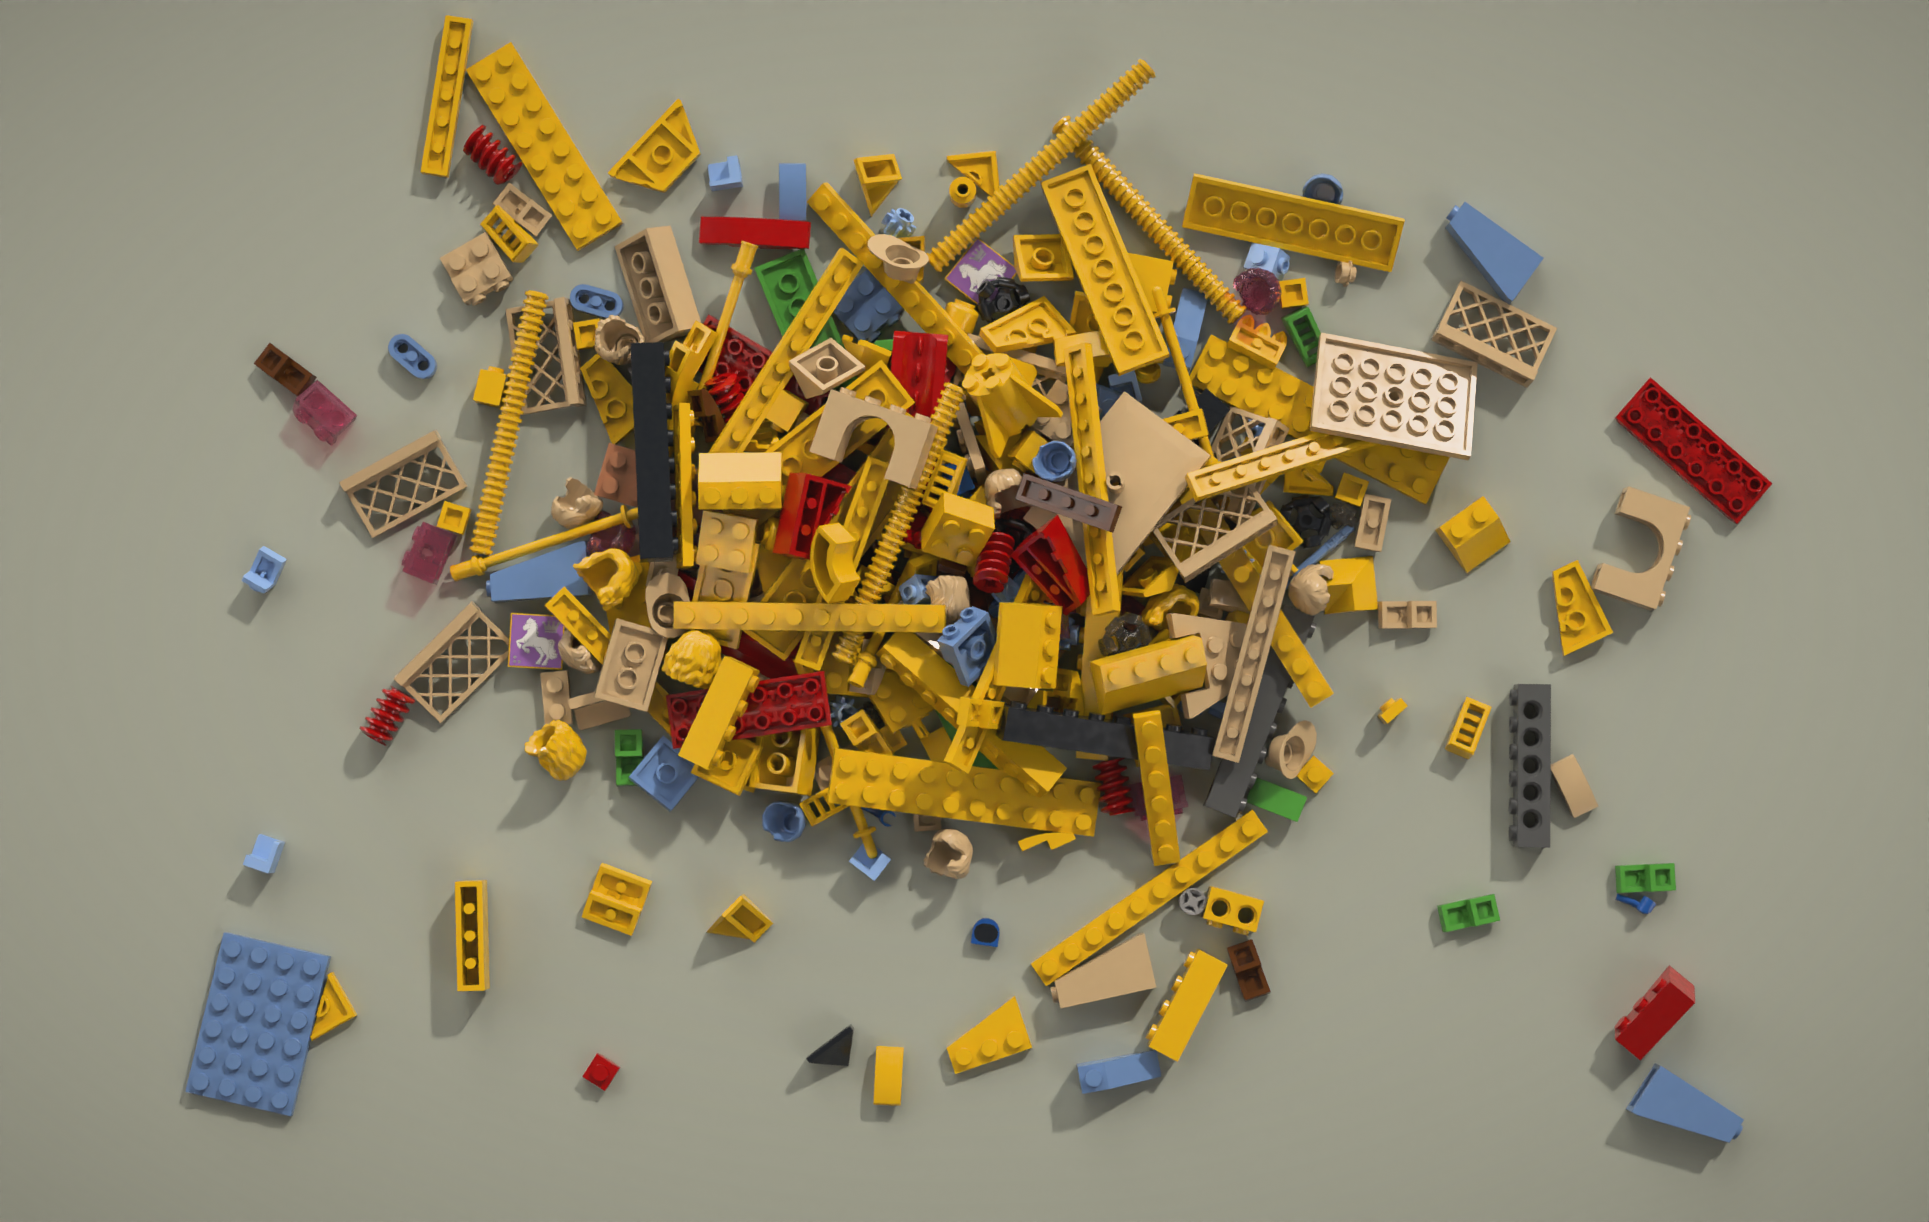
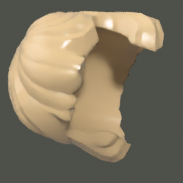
(615, 338)
(1002, 489)
(577, 506)
(1309, 590)
(949, 591)
(576, 655)
(949, 854)

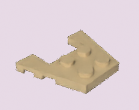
(1222, 647)

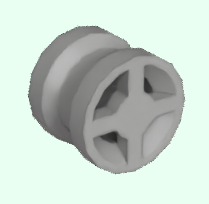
(1196, 901)

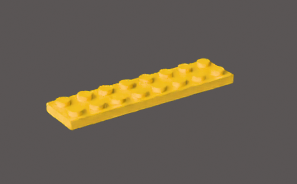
(544, 146)
(1292, 222)
(1104, 270)
(795, 446)

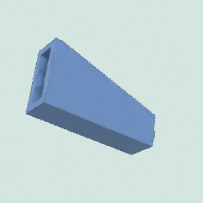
(1494, 251)
(541, 576)
(1679, 1104)

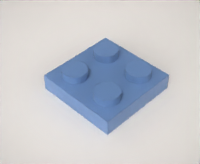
(664, 774)

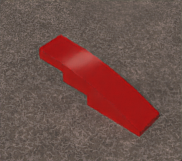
(757, 231)

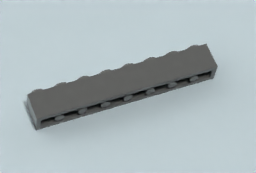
(1232, 777)

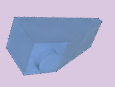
(1188, 324)
(1118, 1071)

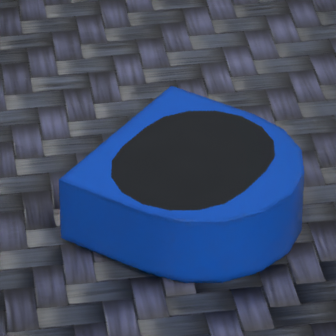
(985, 932)

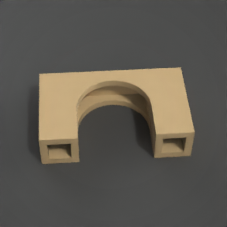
(911, 435)
(1667, 522)

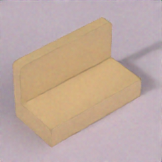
(595, 712)

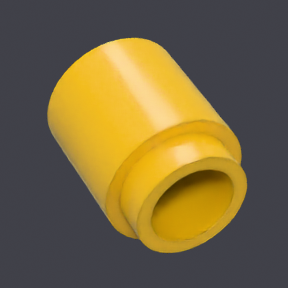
(962, 200)

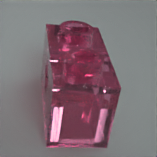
(441, 546)

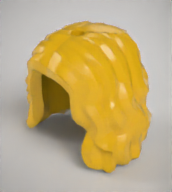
(609, 575)
(1178, 600)
(694, 659)
(558, 749)

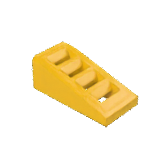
(521, 246)
(953, 485)
(1458, 748)
(815, 798)

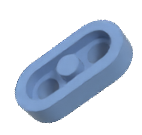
(597, 301)
(413, 357)

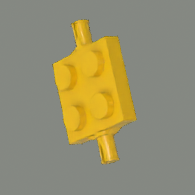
(1280, 535)
(900, 705)

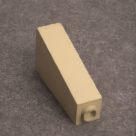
(1108, 975)

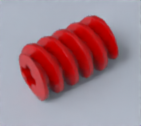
(490, 157)
(726, 393)
(994, 563)
(387, 714)
(1113, 787)

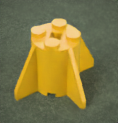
(1004, 397)

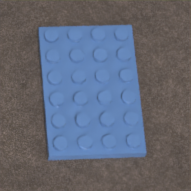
(258, 1024)

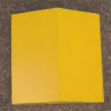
(1041, 258)
(1151, 578)

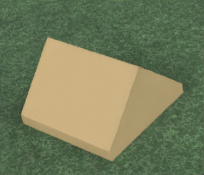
(824, 368)

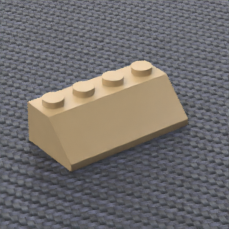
(657, 284)

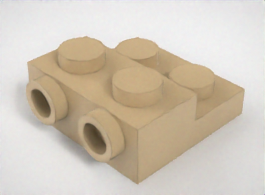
(477, 269)
(1057, 428)

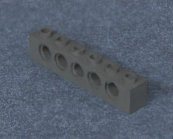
(1540, 752)

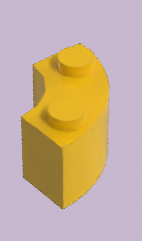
(832, 562)

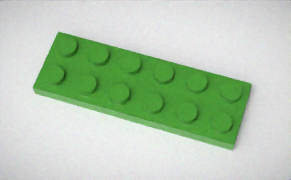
(787, 286)

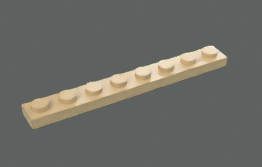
(1254, 653)

